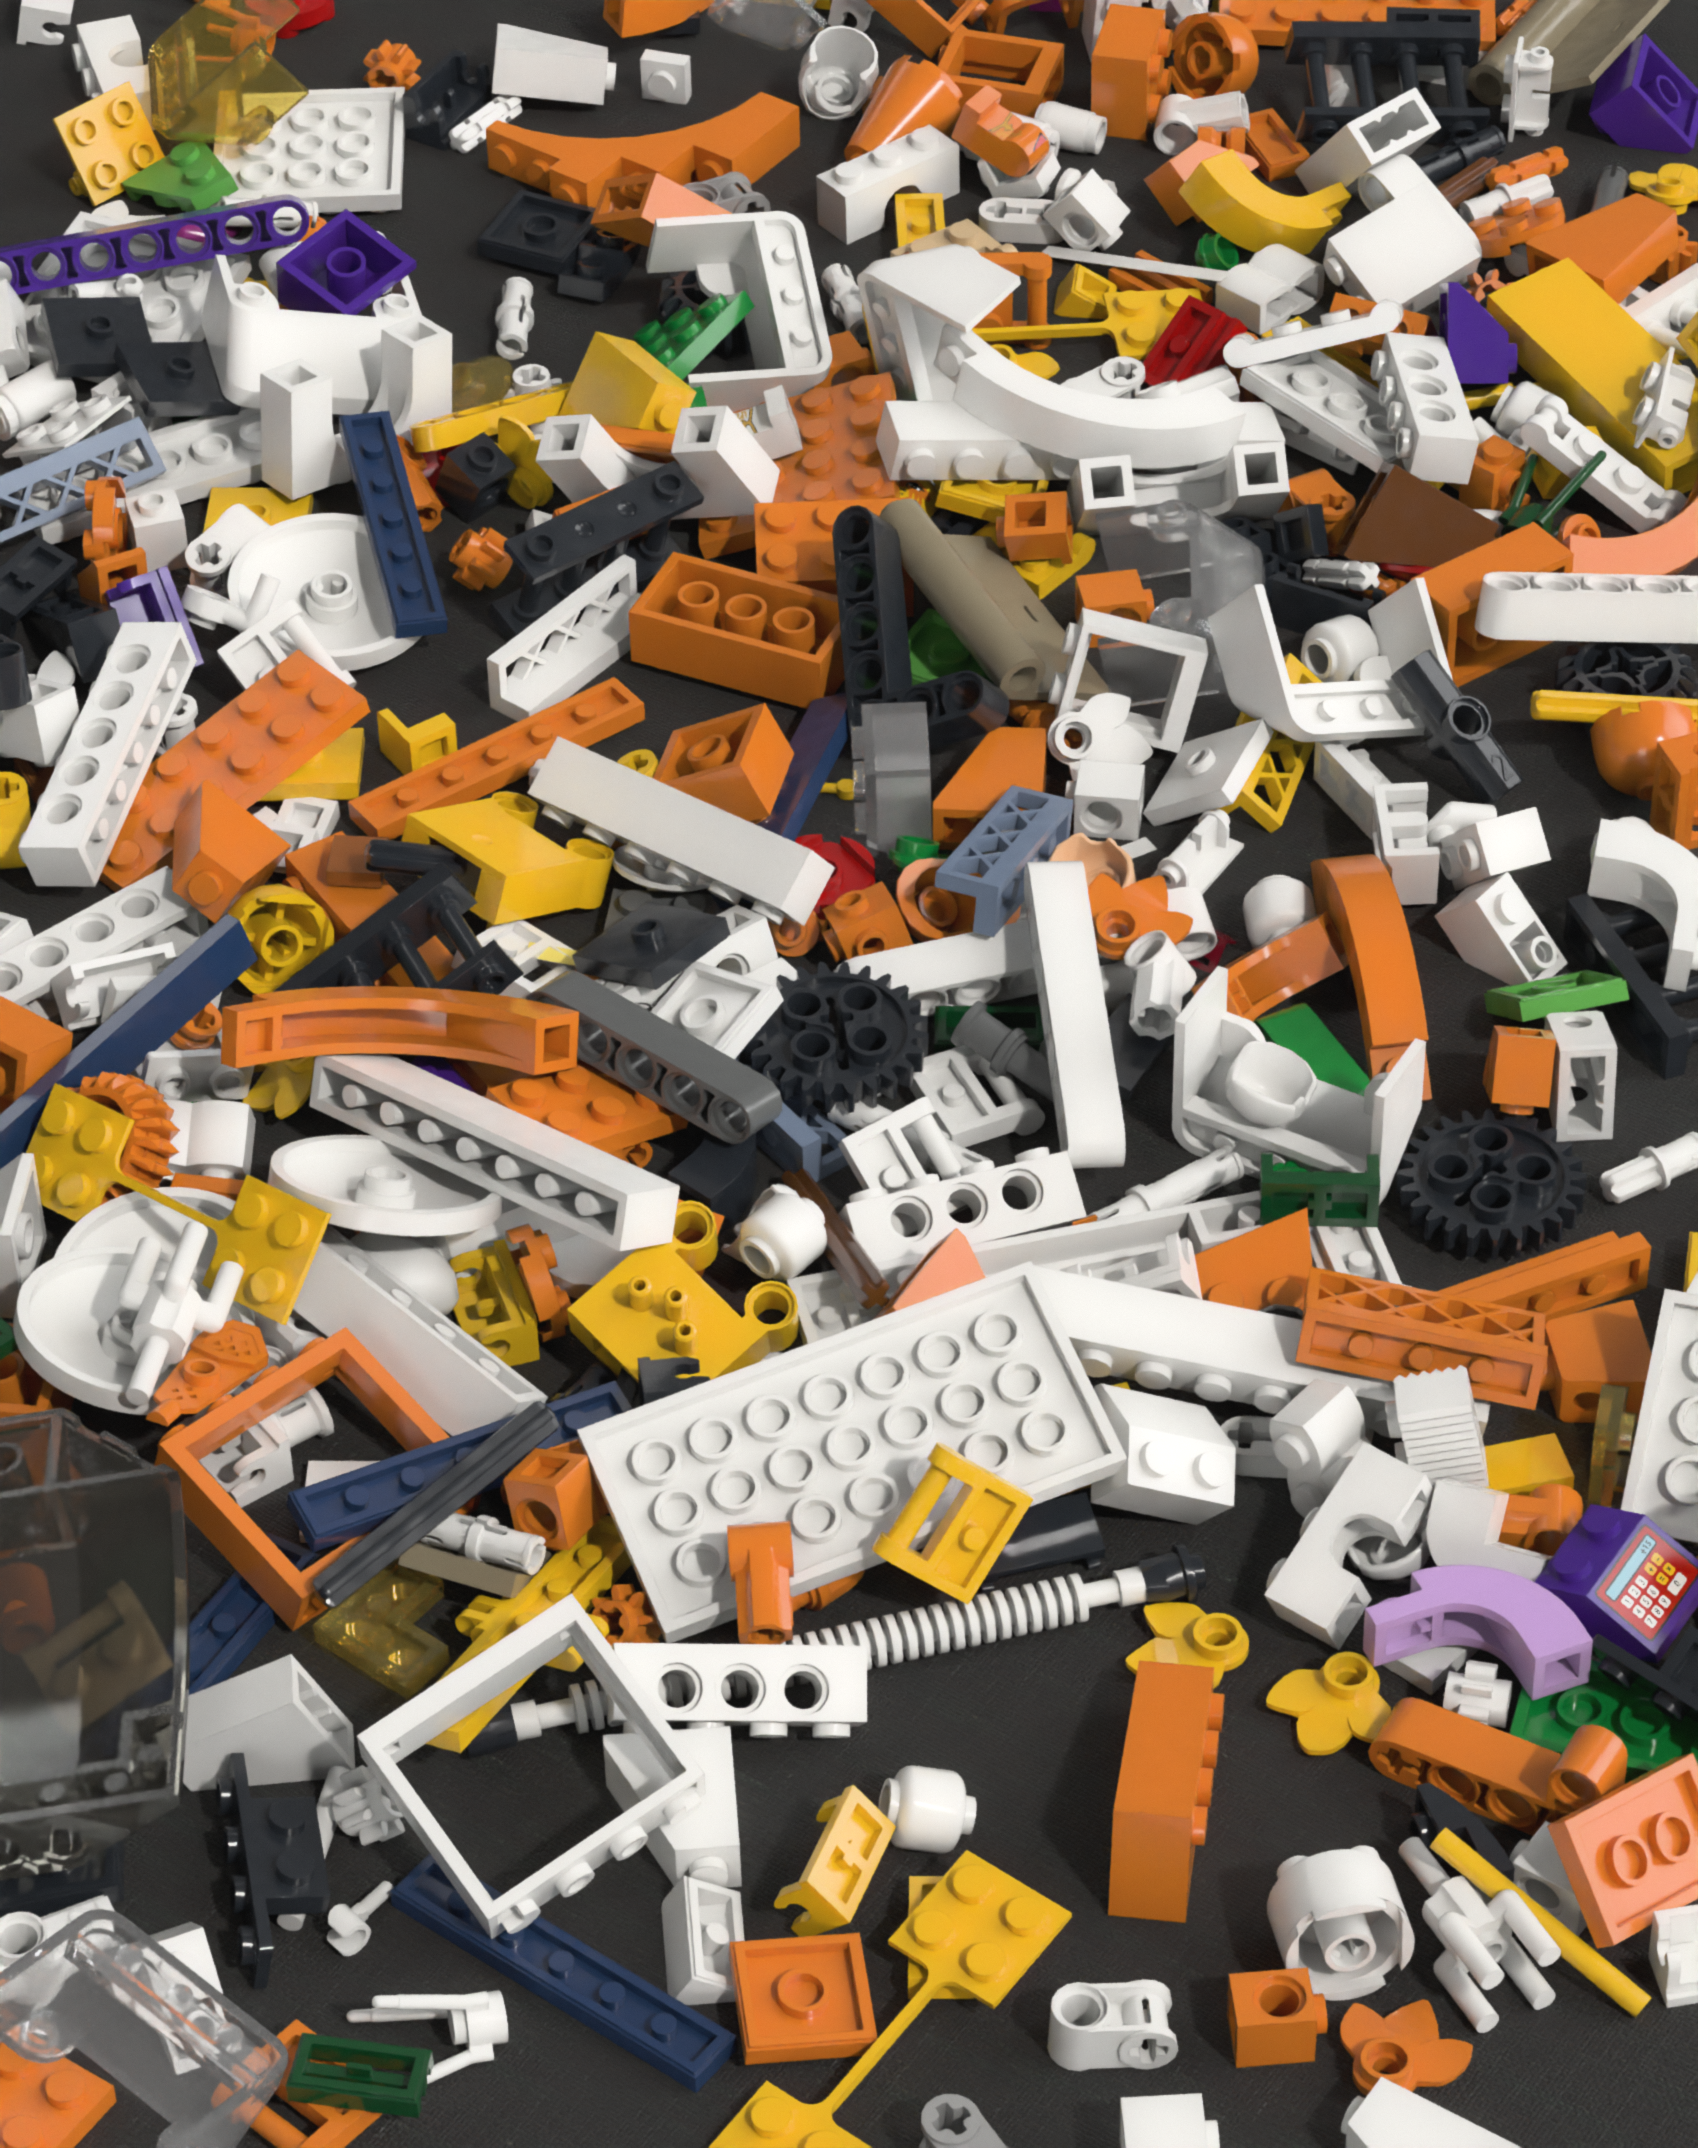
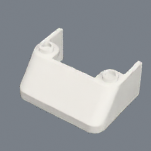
(774, 266)
(913, 298)
(254, 335)
(1330, 710)
(1330, 1133)

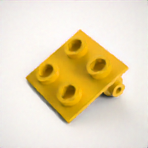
(107, 142)

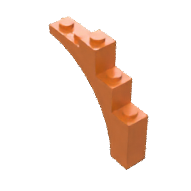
(575, 168)

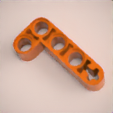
(1495, 1770)

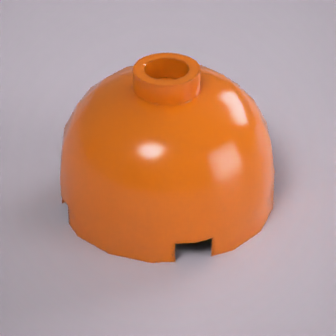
(1213, 55)
(1628, 743)

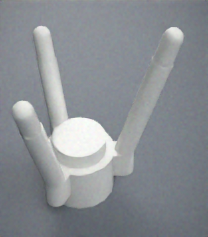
(472, 2019)

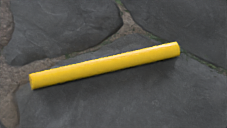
(1572, 1947)

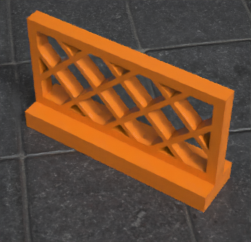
(1375, 1339)

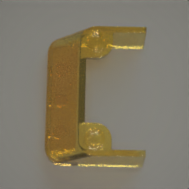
(216, 76)

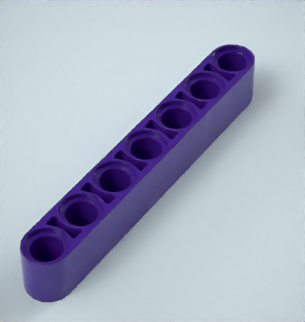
(164, 232)

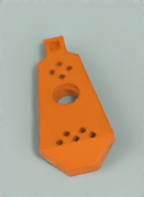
(210, 1370)

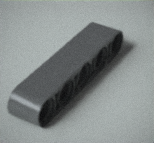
(664, 1060)

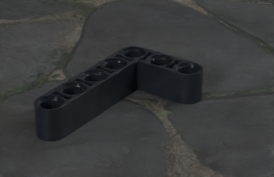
(874, 601)

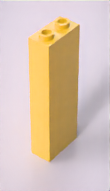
(1594, 360)

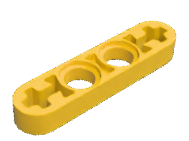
(469, 423)

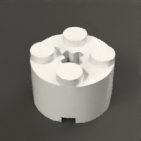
(1340, 1921)

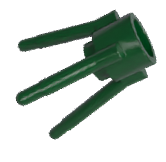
(1517, 517)

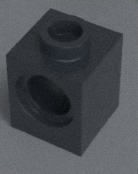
(475, 477)

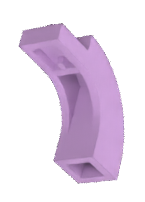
(1488, 1612)

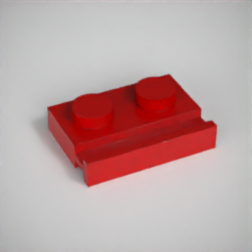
(1190, 343)

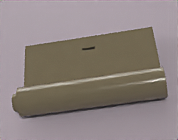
(1579, 35)
(986, 606)

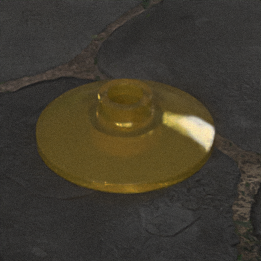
(480, 382)

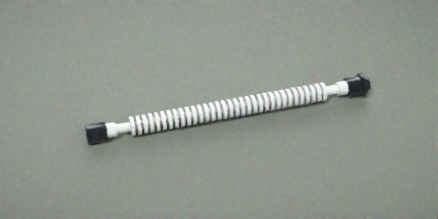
(1154, 1580)

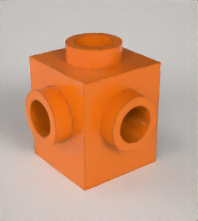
(864, 924)

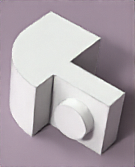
(1466, 1530)

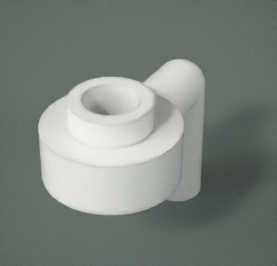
(209, 608)

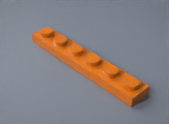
(497, 758)

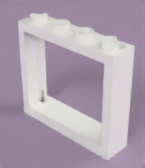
(481, 1681)

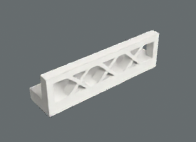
(573, 652)

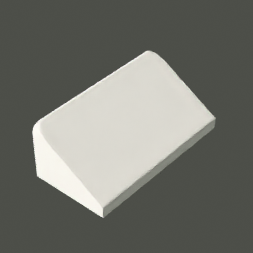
(697, 1934)

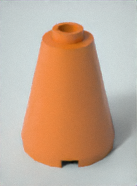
(905, 101)

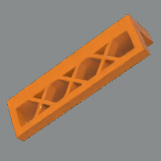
(1567, 1277)

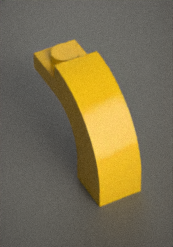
(1254, 215)

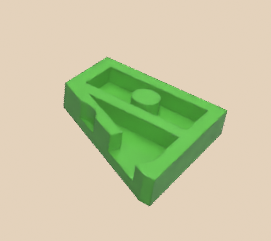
(184, 179)

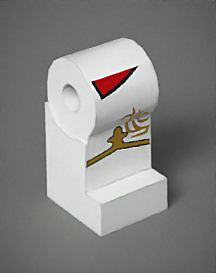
(773, 424)

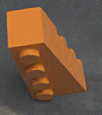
(1163, 1790)

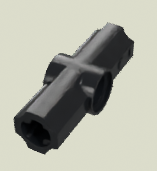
(1445, 708)

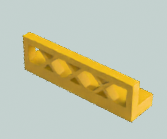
(1294, 758)

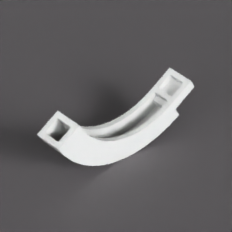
(1082, 424)

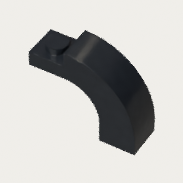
(717, 1174)

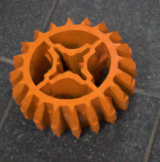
(148, 1144)

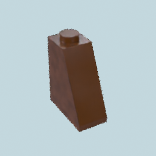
(1411, 523)

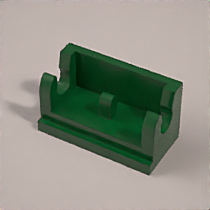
(1330, 1197)

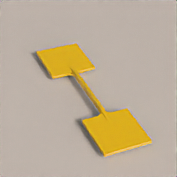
(1133, 322)
(265, 1233)
(969, 1934)

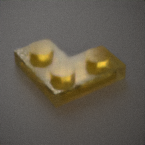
(1612, 1433)
(379, 1633)

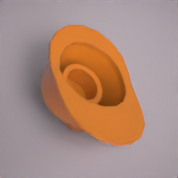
(933, 911)

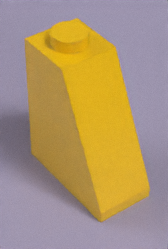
(626, 387)

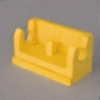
(496, 1305)
(839, 1864)

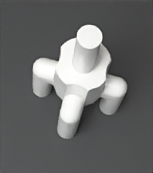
(171, 1307)
(1479, 1937)

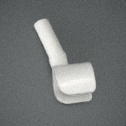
(348, 1924)

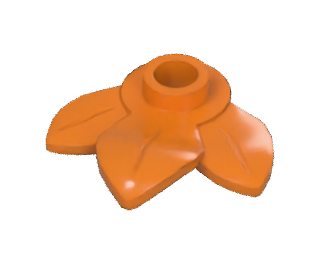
(1132, 913)
(1402, 2045)

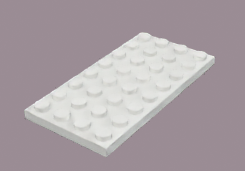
(843, 1440)

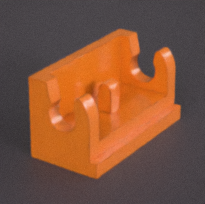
(1676, 790)

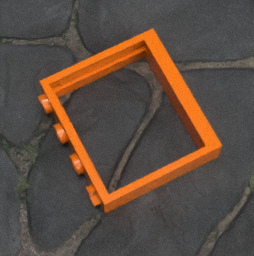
(223, 1519)

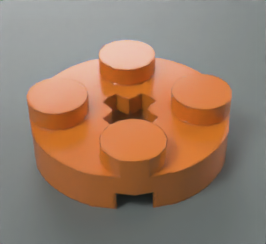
(1516, 224)
(109, 524)
(533, 1265)

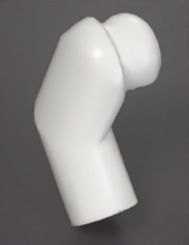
(1454, 817)

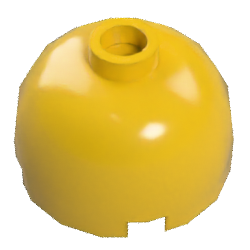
(284, 931)

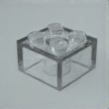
(893, 774)

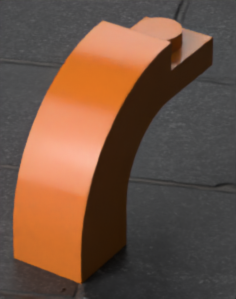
(1283, 967)

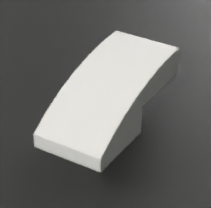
(304, 822)

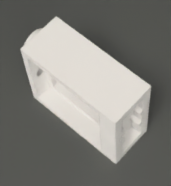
(1192, 651)

